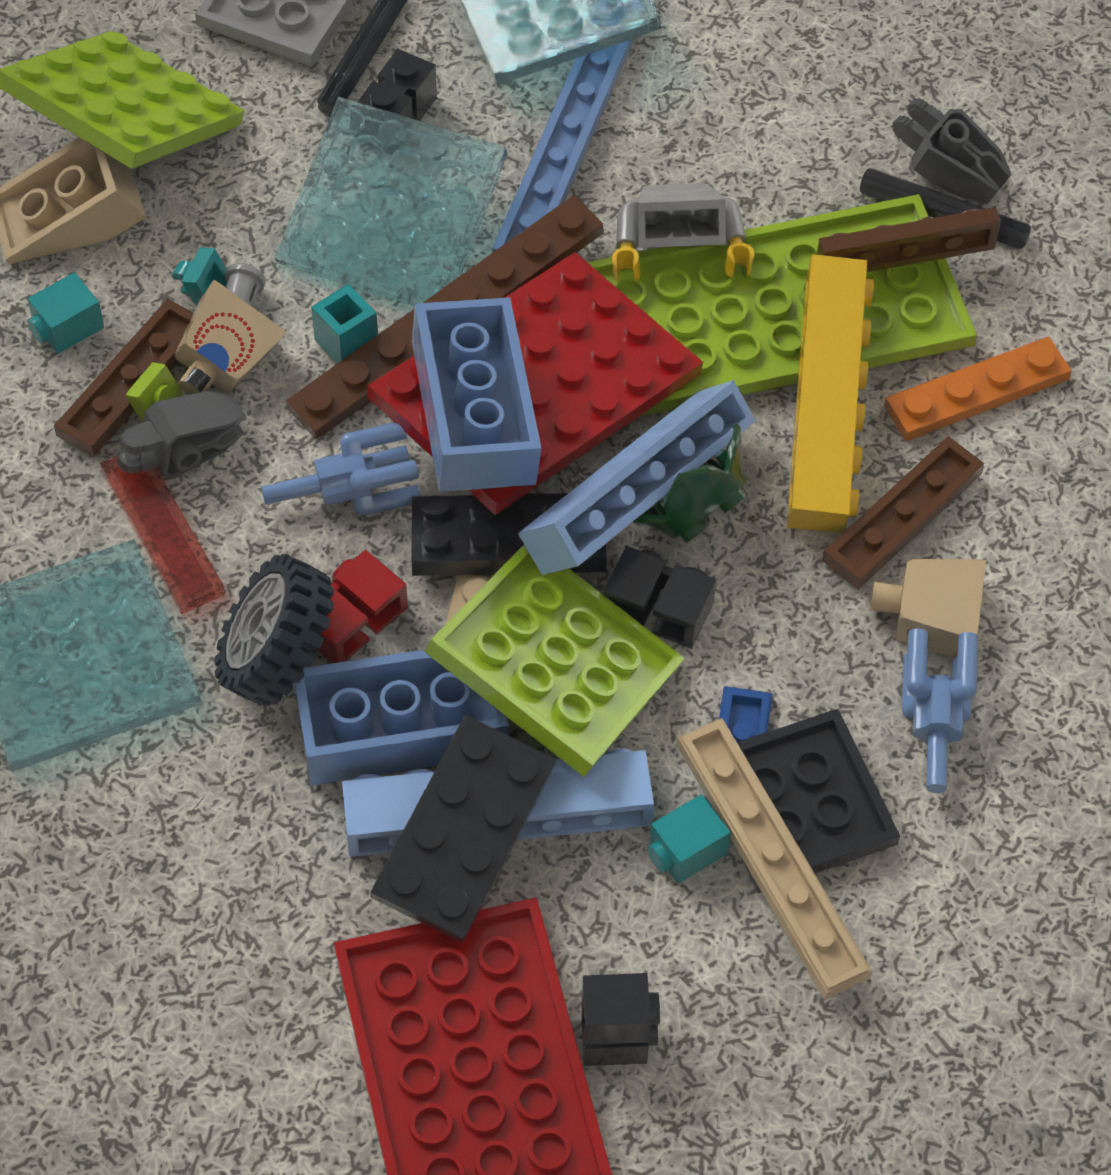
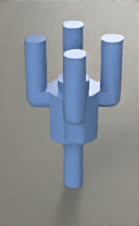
(354, 474)
(938, 701)

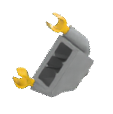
(680, 217)

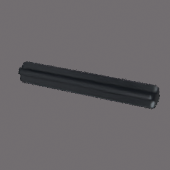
(359, 53)
(937, 204)

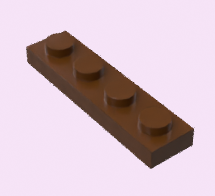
(917, 240)
(103, 404)
(903, 512)

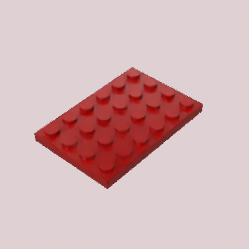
(587, 365)
(470, 1050)

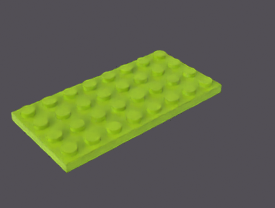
(753, 322)

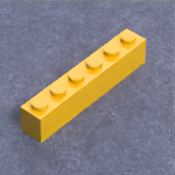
(828, 394)

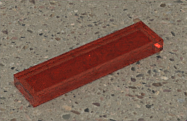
(165, 535)

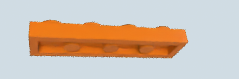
(977, 388)

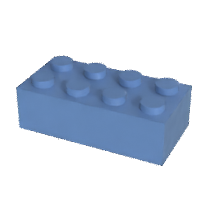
(475, 394)
(383, 715)

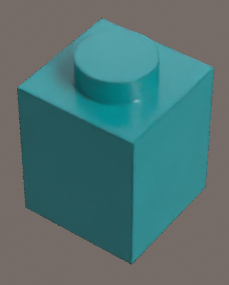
(64, 313)
(343, 323)
(688, 839)

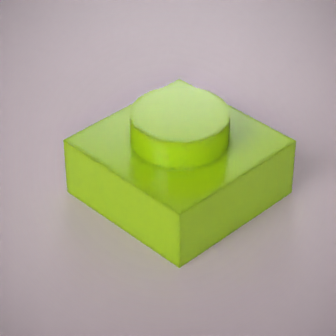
(152, 386)

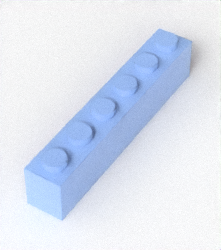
(635, 478)
(608, 798)

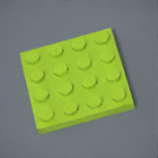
(120, 98)
(555, 658)

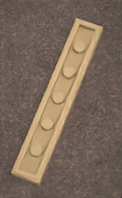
(774, 859)

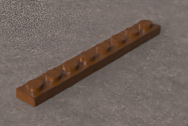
(530, 253)

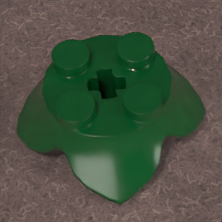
(700, 493)

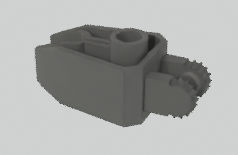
(952, 151)
(181, 433)

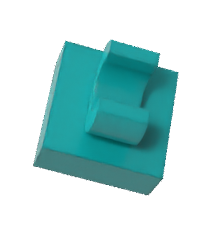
(200, 273)

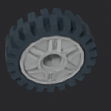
(274, 630)

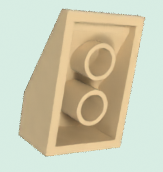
(67, 203)

